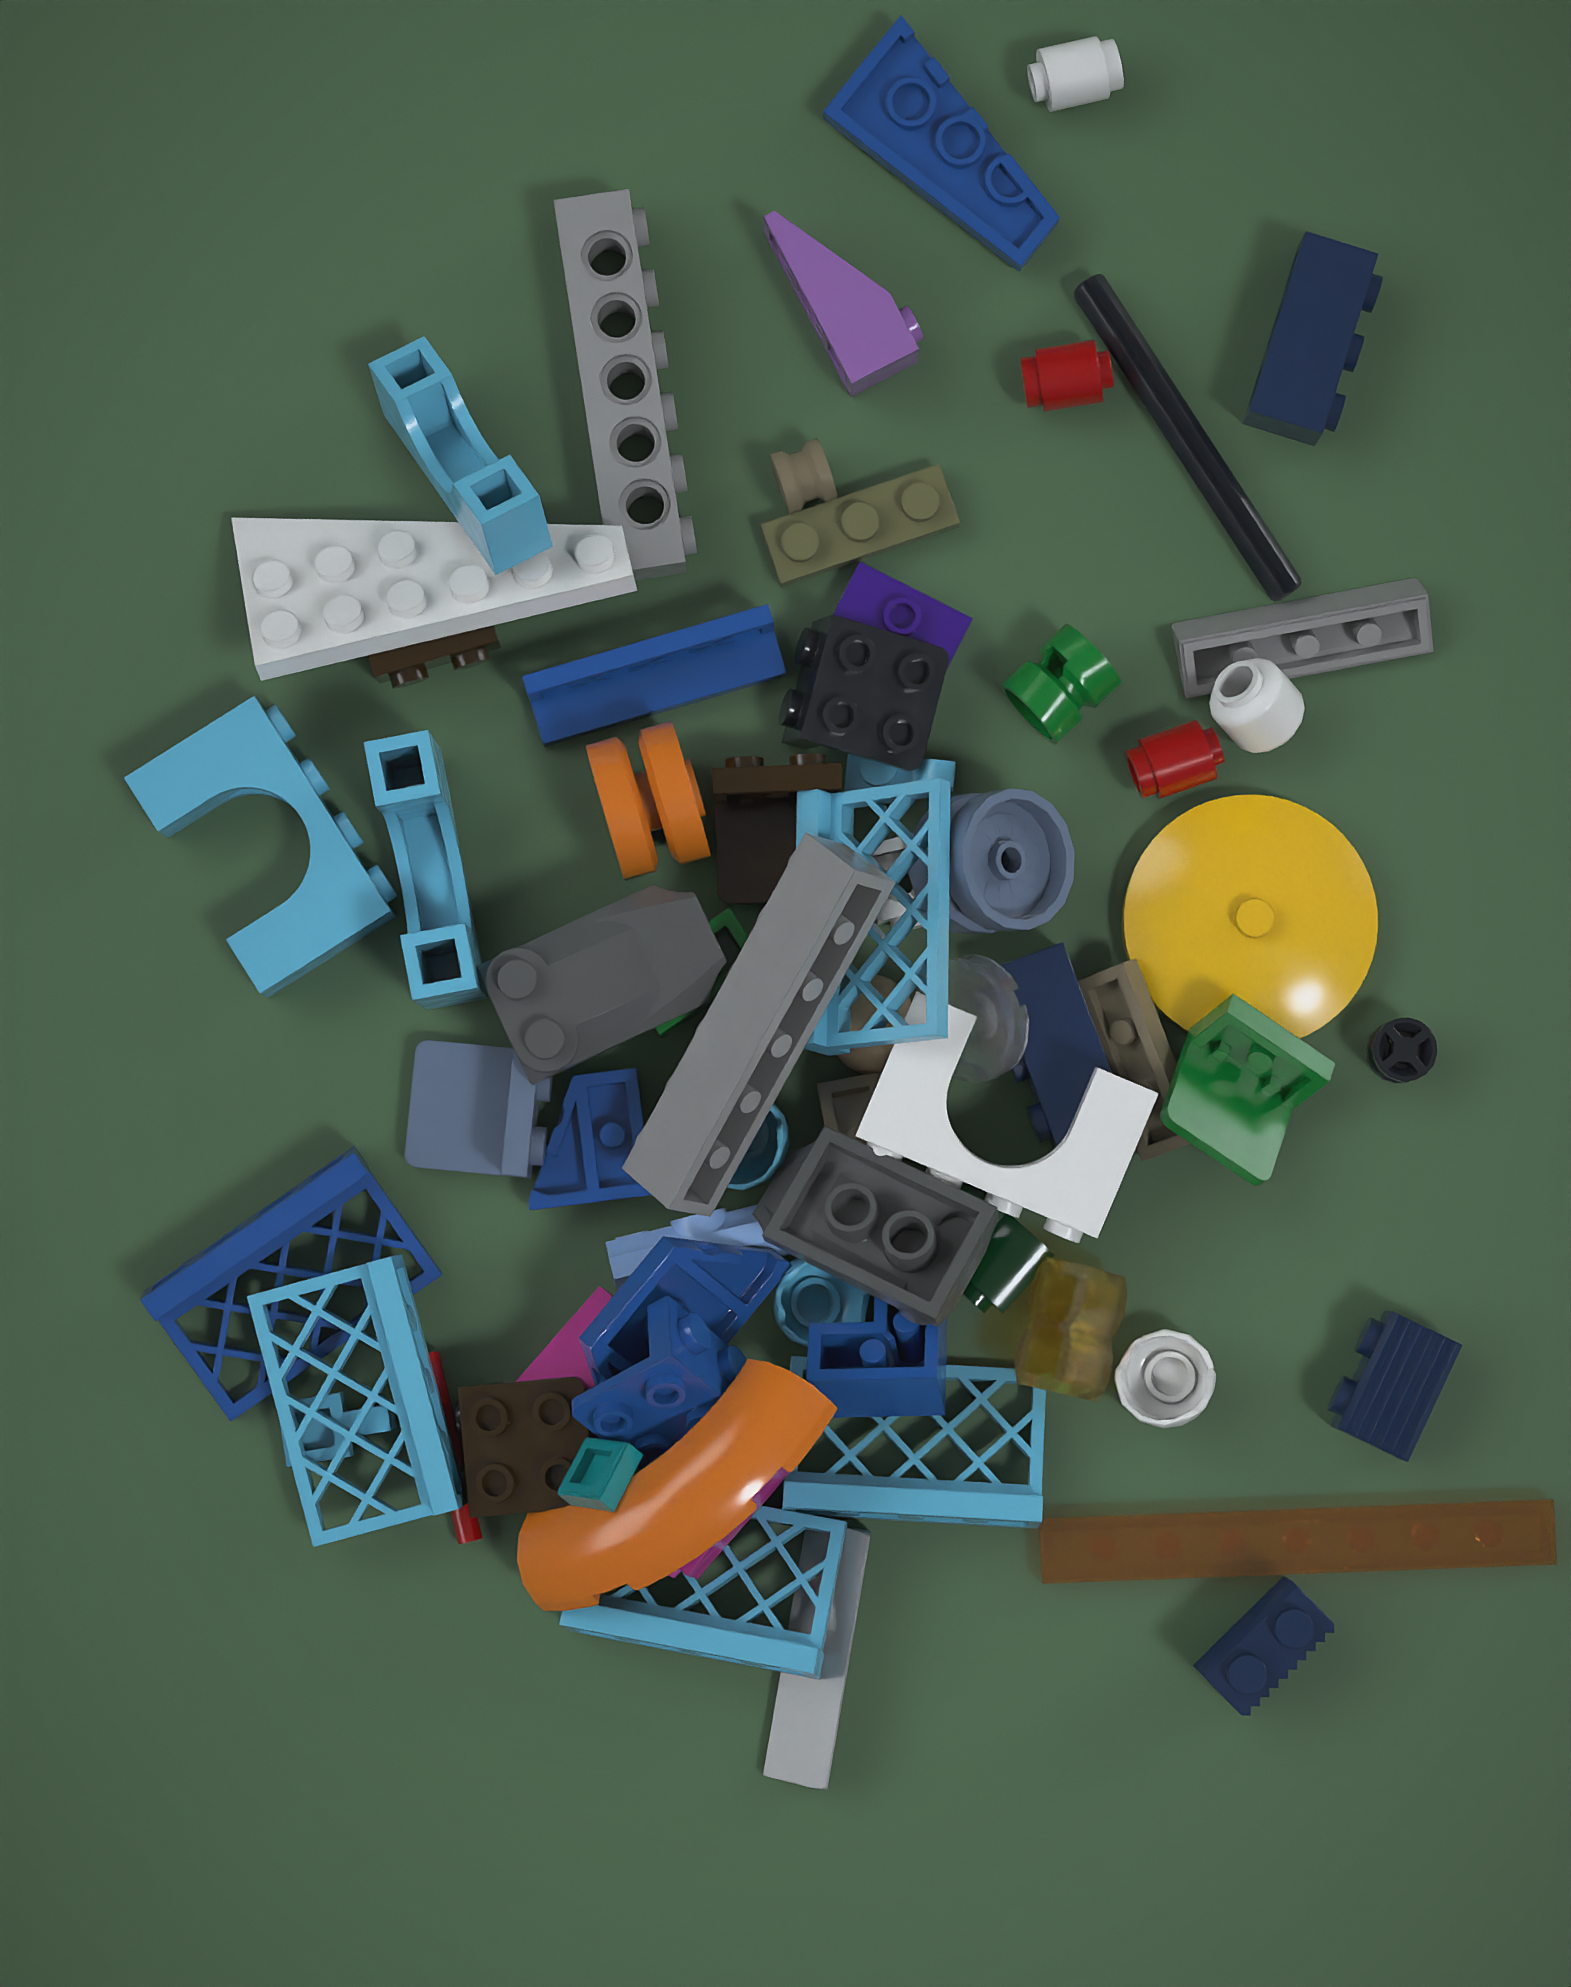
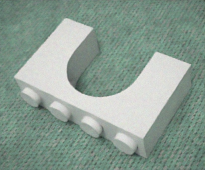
(1067, 1186)

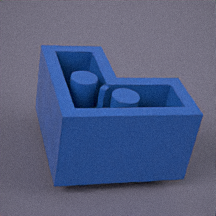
(879, 1365)

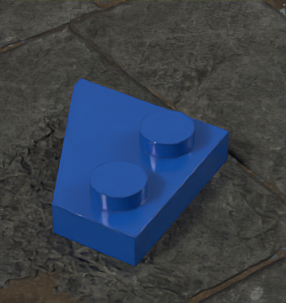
(592, 1143)

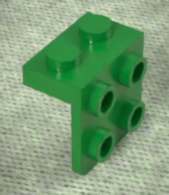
(1239, 1087)

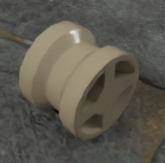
(803, 475)

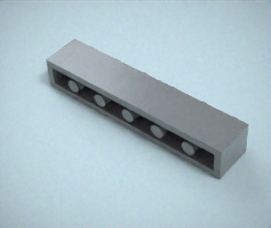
(758, 1025)

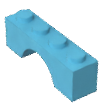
(482, 492)

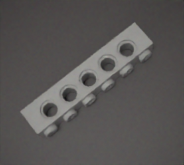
(586, 229)

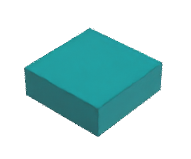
(600, 1474)

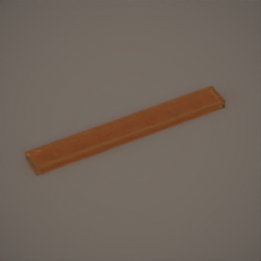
(1297, 1541)

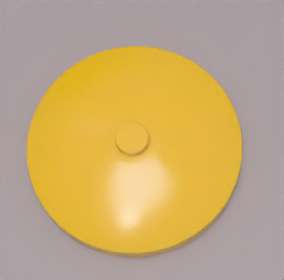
(1252, 906)

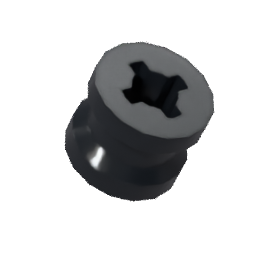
(1411, 1043)

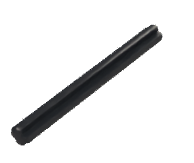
(1187, 437)

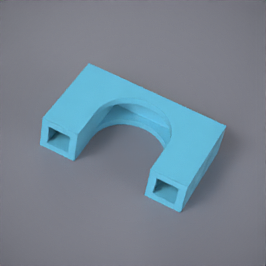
(250, 756)
(419, 814)

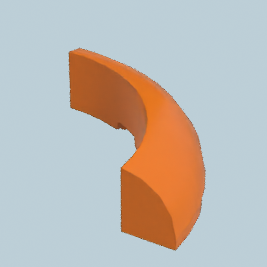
(681, 1498)

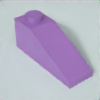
(848, 310)

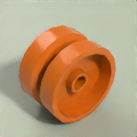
(649, 800)

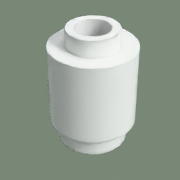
(1075, 73)

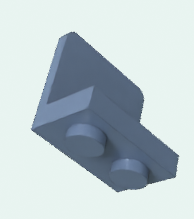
(474, 1111)

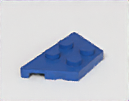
(703, 1277)

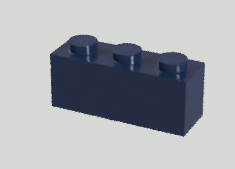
(1313, 339)
(1061, 1040)

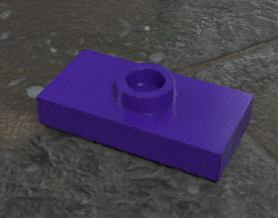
(900, 609)

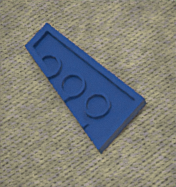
(929, 137)

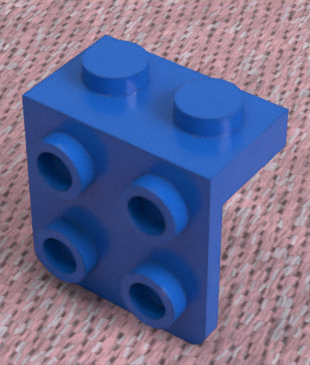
(666, 1392)

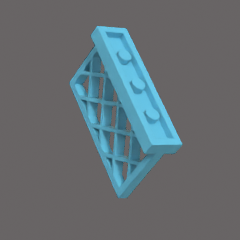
(833, 819)
(412, 1388)
(929, 1498)
(726, 1638)

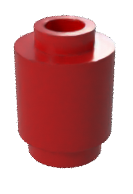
(1066, 376)
(1174, 760)

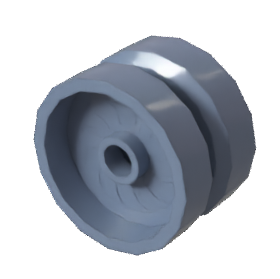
(1005, 861)

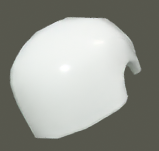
(1165, 1378)

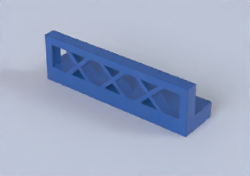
(655, 675)

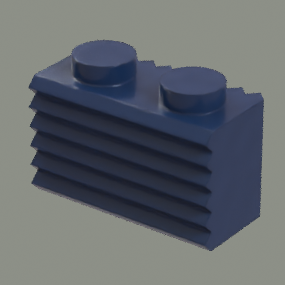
(1393, 1384)
(1264, 1646)

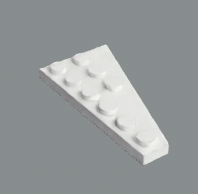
(373, 586)

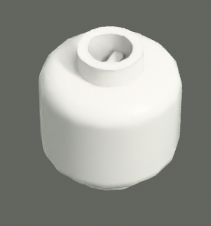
(1256, 705)

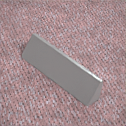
(1308, 634)
(806, 1707)

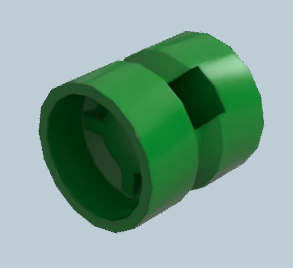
(1060, 684)

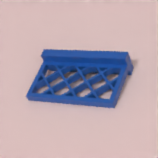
(254, 1241)

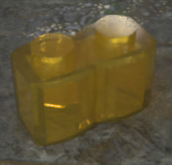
(1071, 1329)

